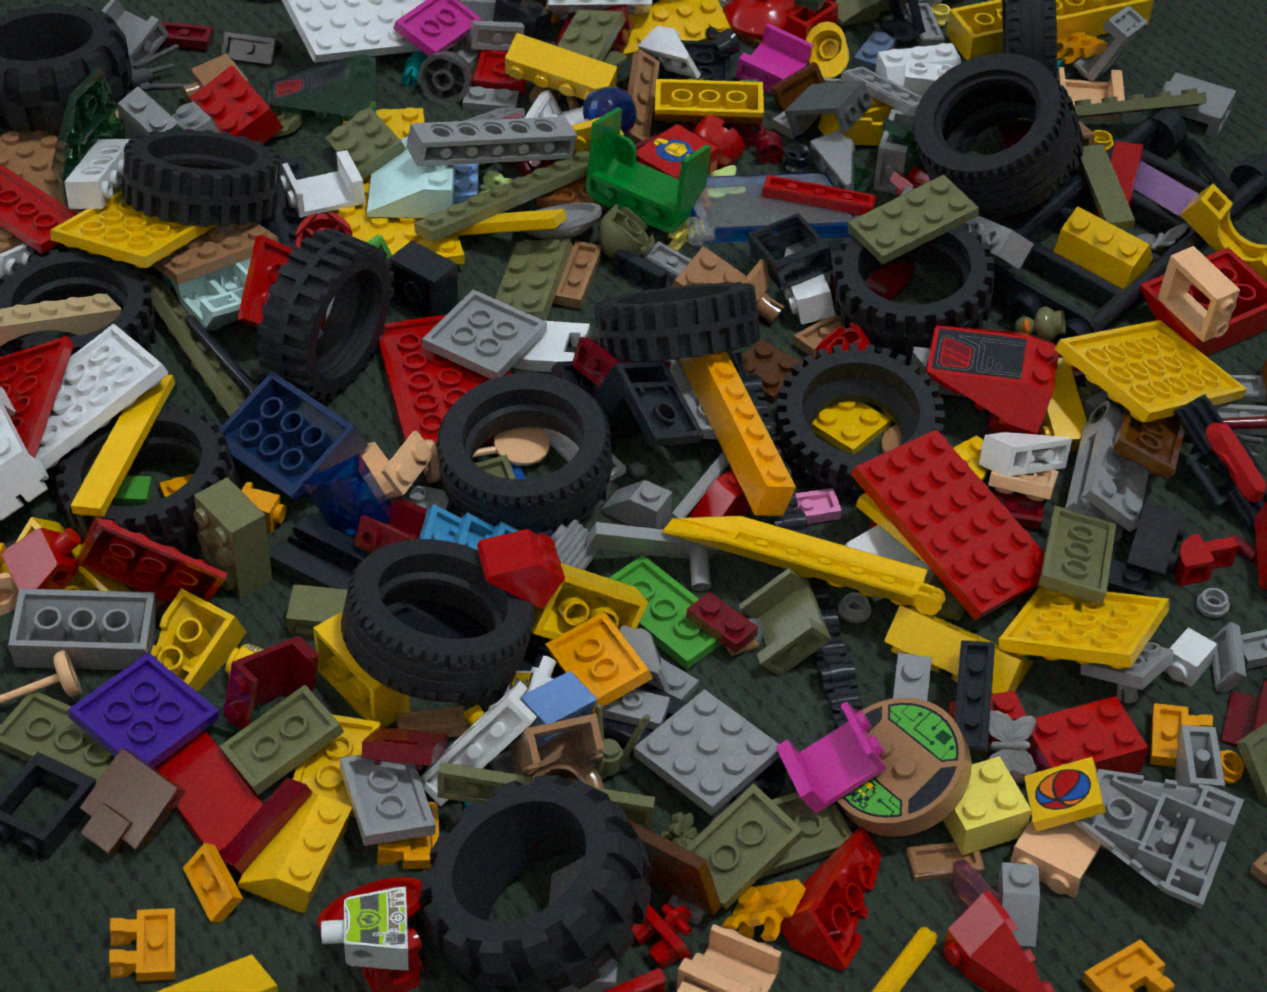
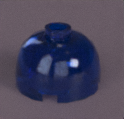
(607, 99)

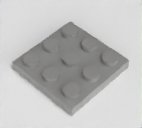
(484, 335)
(707, 751)

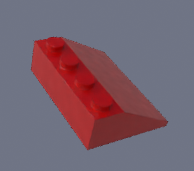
(1247, 317)
(146, 564)

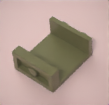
(790, 621)

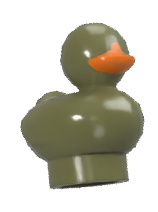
(1046, 324)

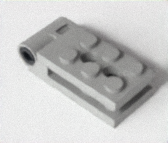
(1104, 481)

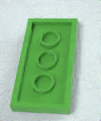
(667, 612)

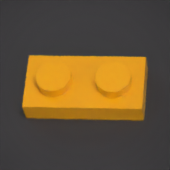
(212, 883)

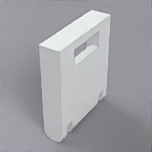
(552, 346)

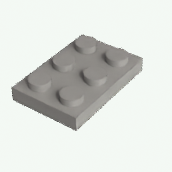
(386, 800)

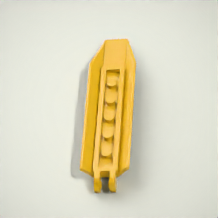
(813, 558)

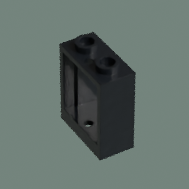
(795, 267)
(58, 778)

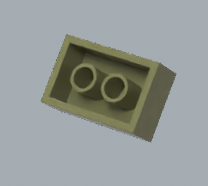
(233, 537)

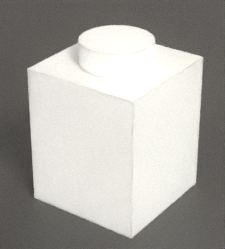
(1190, 657)

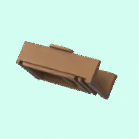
(581, 743)

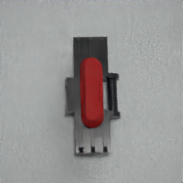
(1219, 445)

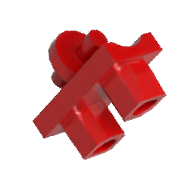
(670, 946)

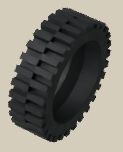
(849, 377)

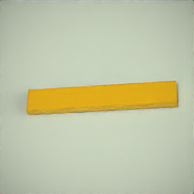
(120, 451)

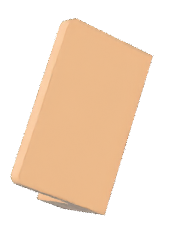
(715, 976)

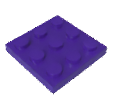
(144, 712)

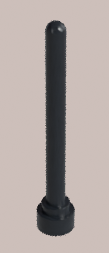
(220, 354)

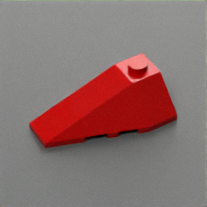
(833, 903)
(988, 951)

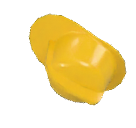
(829, 49)

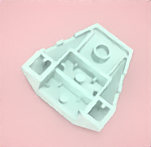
(215, 296)

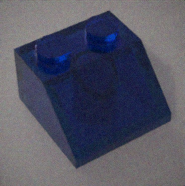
(347, 494)

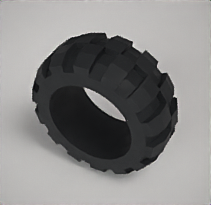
(49, 55)
(499, 841)

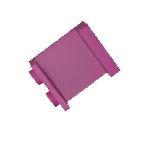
(774, 58)
(834, 762)

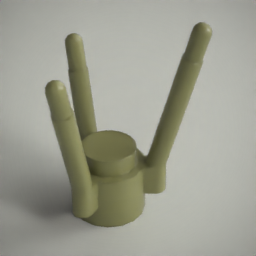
(612, 752)

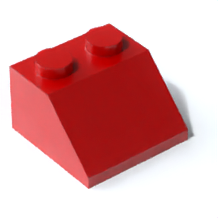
(522, 565)

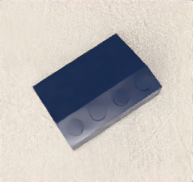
(288, 435)

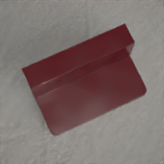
(1244, 715)

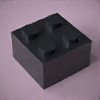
(424, 281)

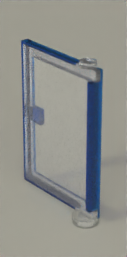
(735, 207)

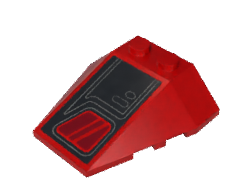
(997, 370)

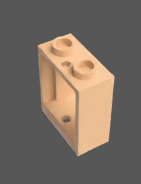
(1194, 267)

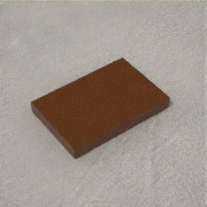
(679, 871)

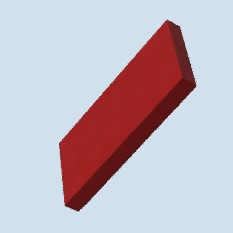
(215, 796)

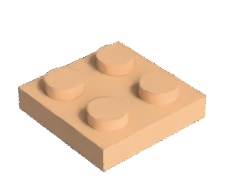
(1035, 485)

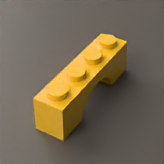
(1210, 218)

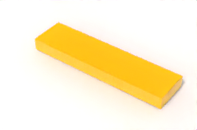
(517, 222)

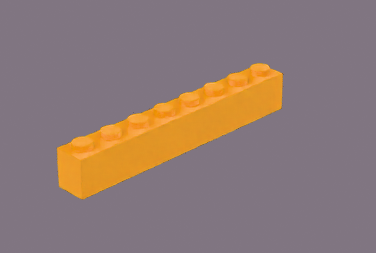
(740, 433)

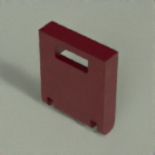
(404, 746)

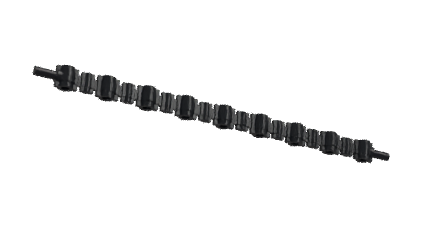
(834, 672)

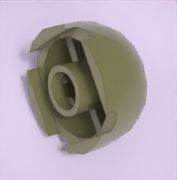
(624, 231)

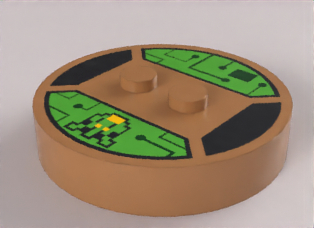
(924, 771)

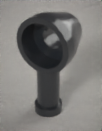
(724, 42)

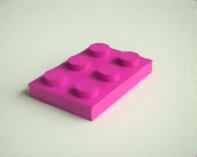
(436, 25)

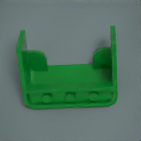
(652, 195)

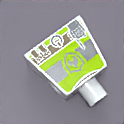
(372, 930)

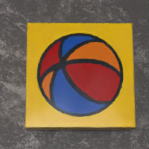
(1064, 794)

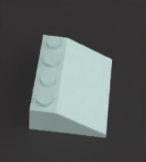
(408, 190)

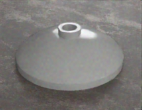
(579, 219)

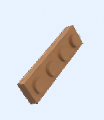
(642, 90)

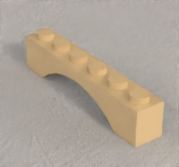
(70, 315)

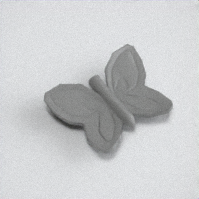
(1158, 244)
(1014, 743)

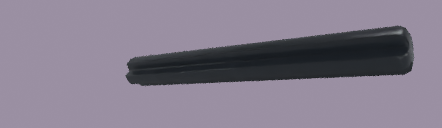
(1208, 167)

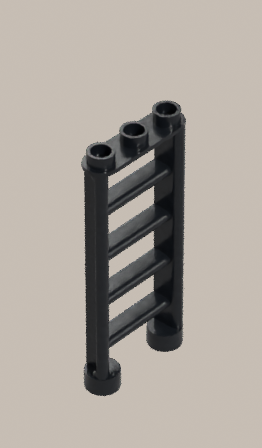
(1160, 136)

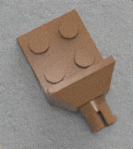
(710, 268)

